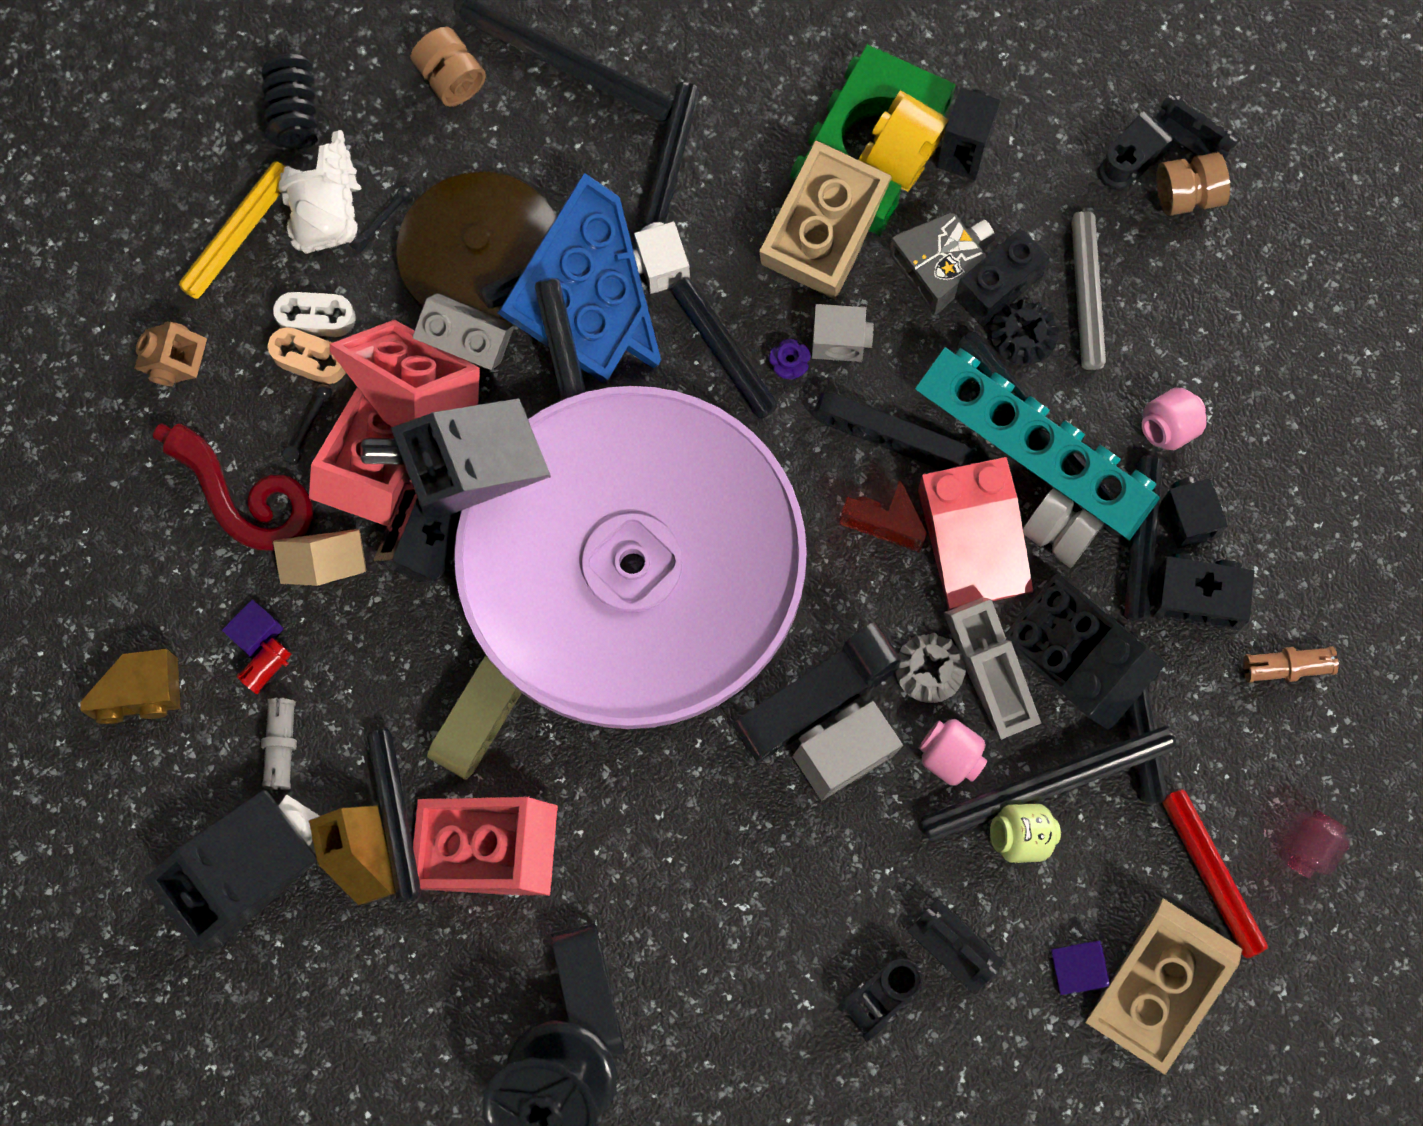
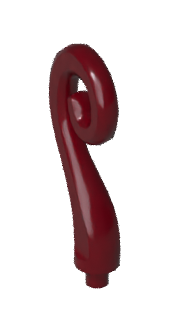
(198, 455)

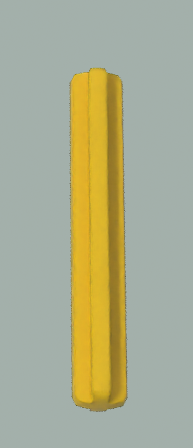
(233, 232)

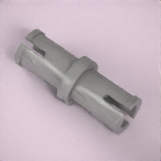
(278, 744)

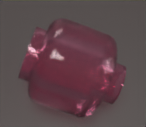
(1315, 844)

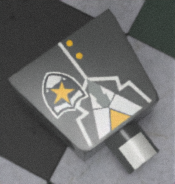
(939, 255)

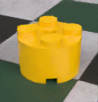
(905, 139)

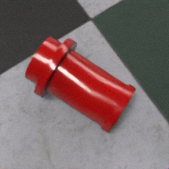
(264, 665)

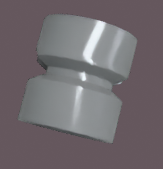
(1061, 527)

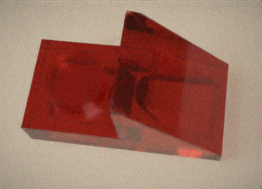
(898, 525)

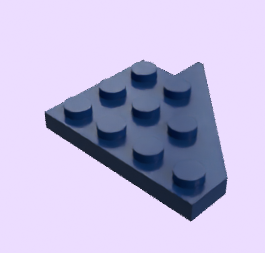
(599, 282)

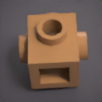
(169, 353)

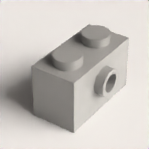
(846, 749)

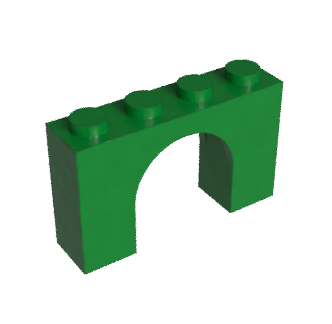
(869, 92)

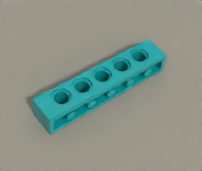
(943, 387)

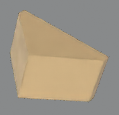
(320, 557)

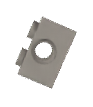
(463, 331)

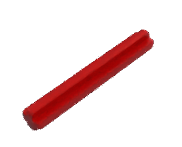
(1214, 874)

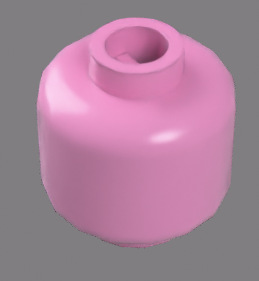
(1174, 419)
(953, 752)

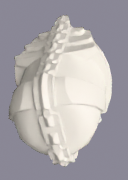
(321, 199)

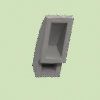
(992, 667)

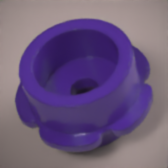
(788, 369)

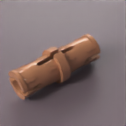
(1290, 664)

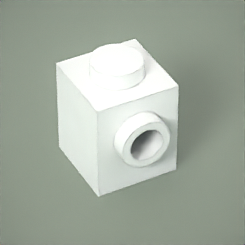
(660, 256)

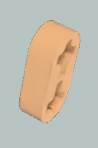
(304, 364)

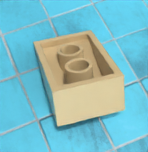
(824, 220)
(1165, 986)

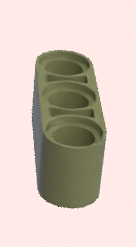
(474, 721)

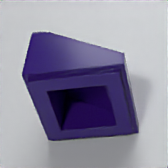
(251, 628)
(1080, 968)

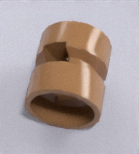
(448, 66)
(1199, 183)

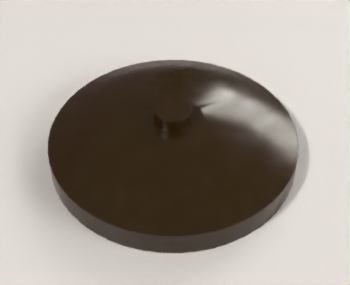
(470, 236)

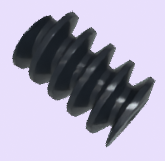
(289, 102)

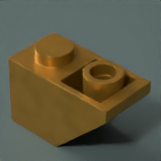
(135, 684)
(354, 852)

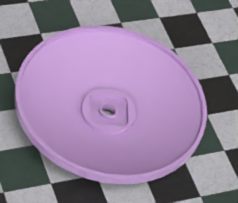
(651, 480)

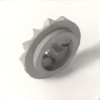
(923, 686)

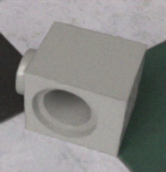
(841, 333)

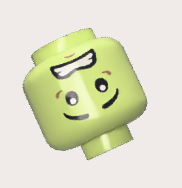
(1025, 833)

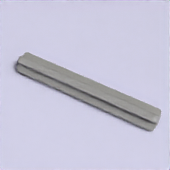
(1088, 291)

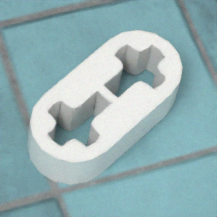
(315, 308)

